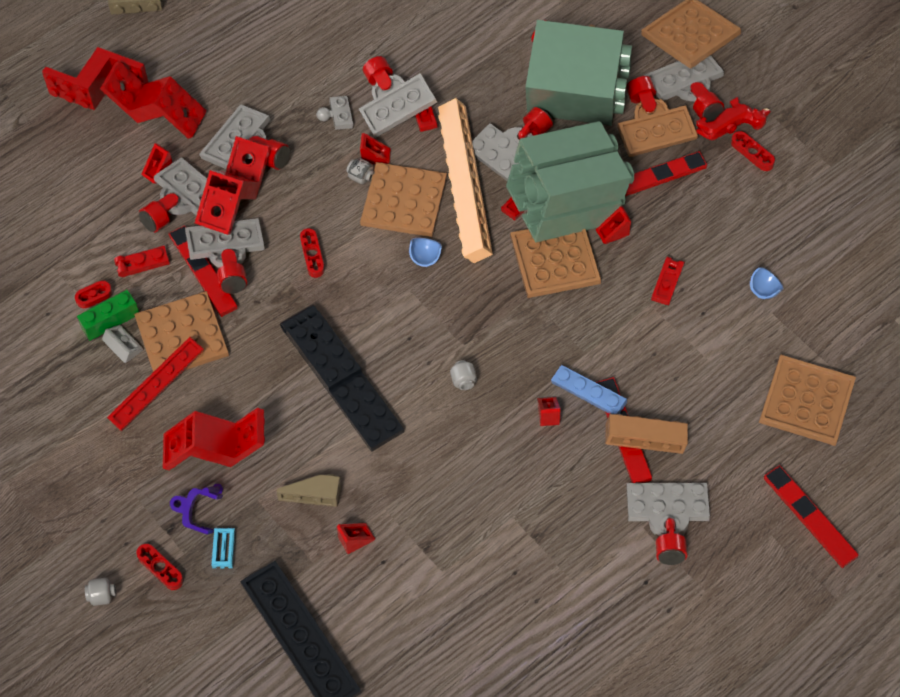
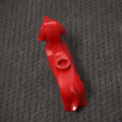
(730, 118)

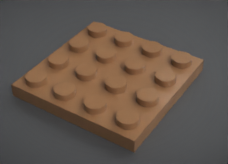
(691, 32)
(404, 199)
(554, 263)
(171, 324)
(807, 400)

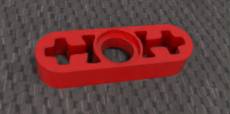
(750, 143)
(310, 259)
(158, 558)

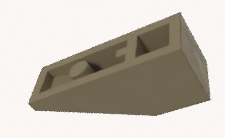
(314, 490)

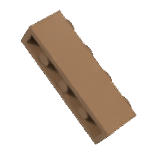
(646, 433)

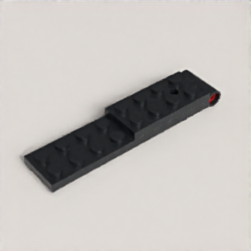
(342, 377)

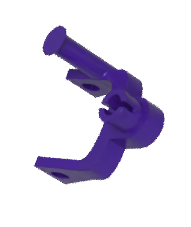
(188, 502)

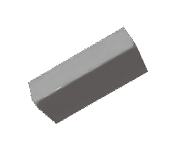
(121, 343)

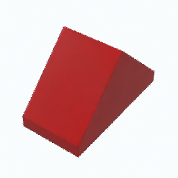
(373, 150)
(157, 161)
(615, 226)
(548, 411)
(354, 536)

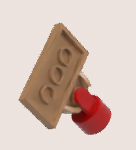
(653, 122)

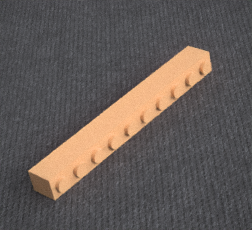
(464, 181)

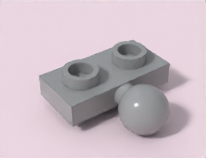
(339, 111)

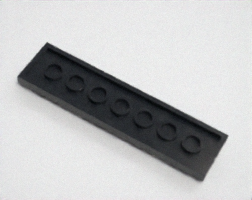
(299, 634)

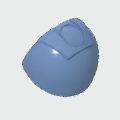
(424, 251)
(765, 284)

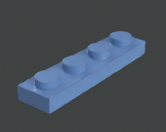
(589, 390)

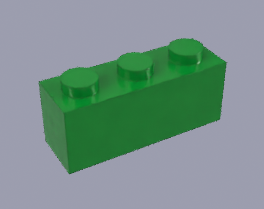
(108, 315)

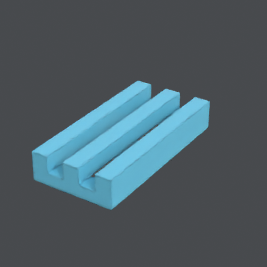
(222, 563)

